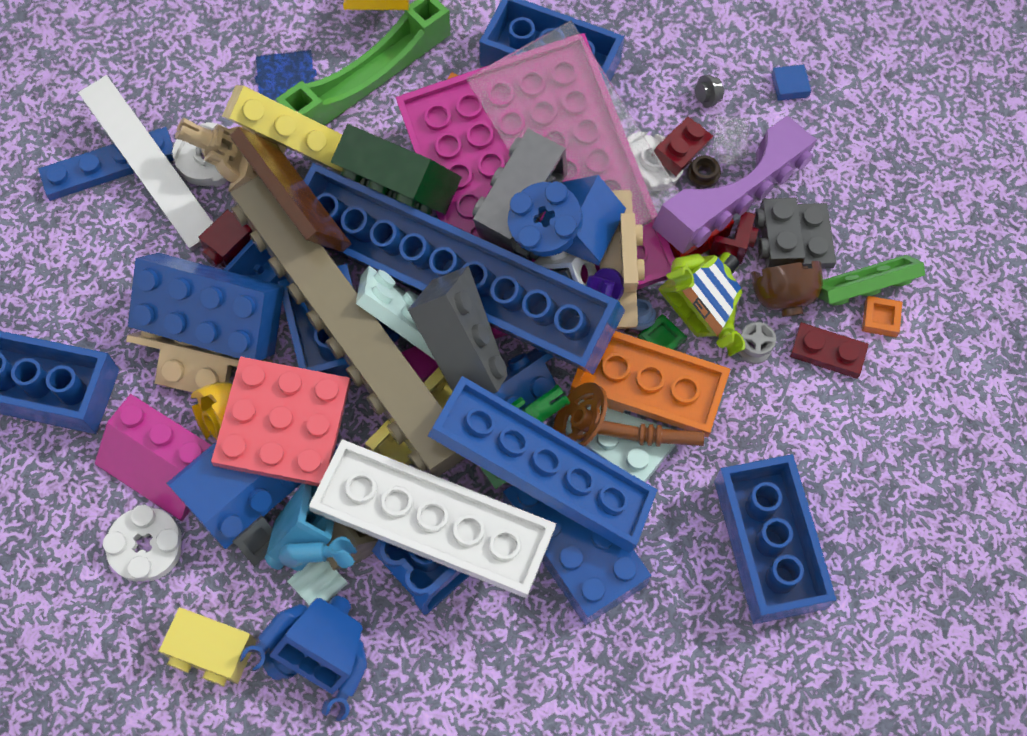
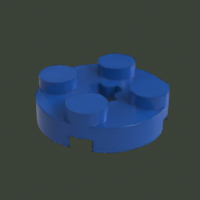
(527, 207)

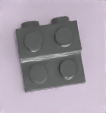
(794, 233)

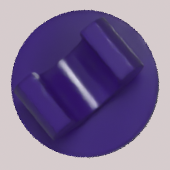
(607, 282)

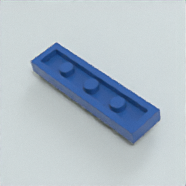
(94, 167)

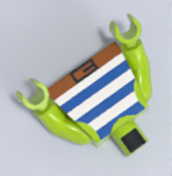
(706, 297)

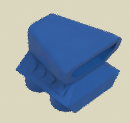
(421, 577)

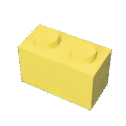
(206, 646)

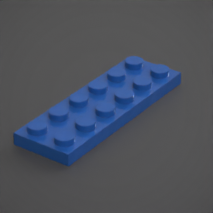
(544, 464)

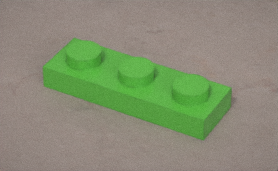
(871, 279)

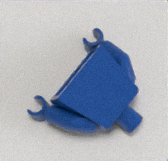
(320, 646)

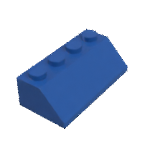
(226, 498)

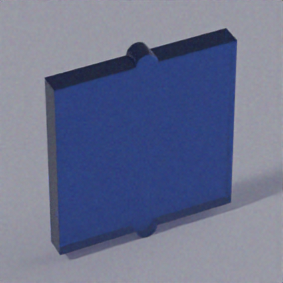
(282, 71)

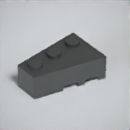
(458, 331)

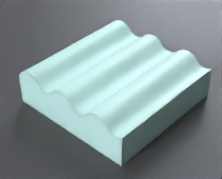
(317, 581)

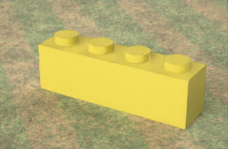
(282, 125)

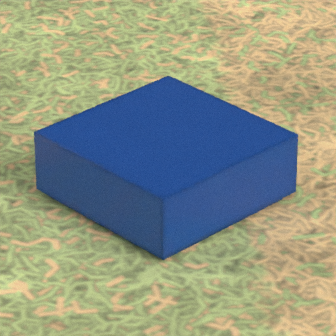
(791, 82)

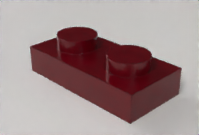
(682, 145)
(829, 350)

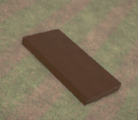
(290, 190)

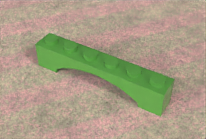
(410, 38)

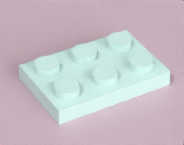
(390, 305)

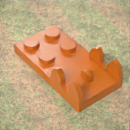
(658, 383)

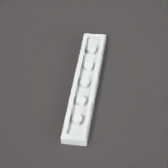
(147, 160)

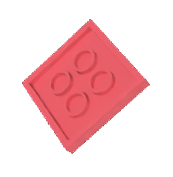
(281, 421)

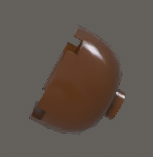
(788, 287)

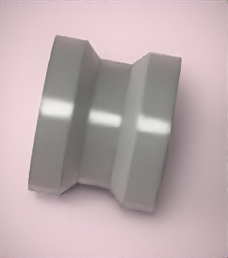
(762, 338)

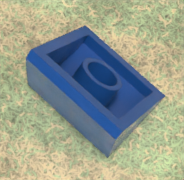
(600, 218)

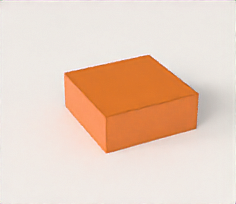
(882, 316)

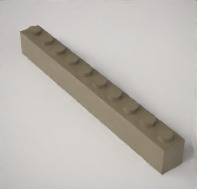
(351, 330)

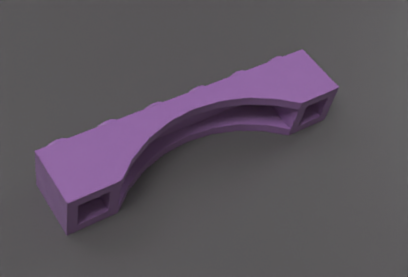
(696, 213)

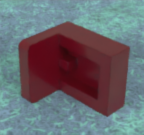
(744, 237)

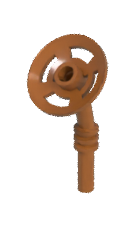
(593, 422)

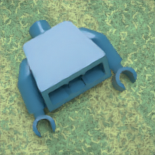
(303, 536)

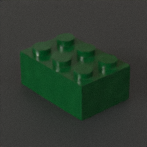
(395, 171)

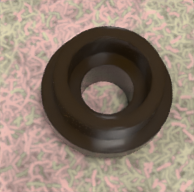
(707, 164)

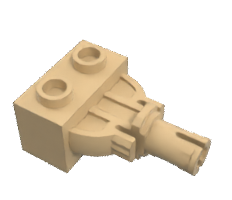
(220, 150)

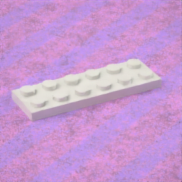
(433, 518)

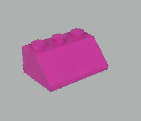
(148, 451)

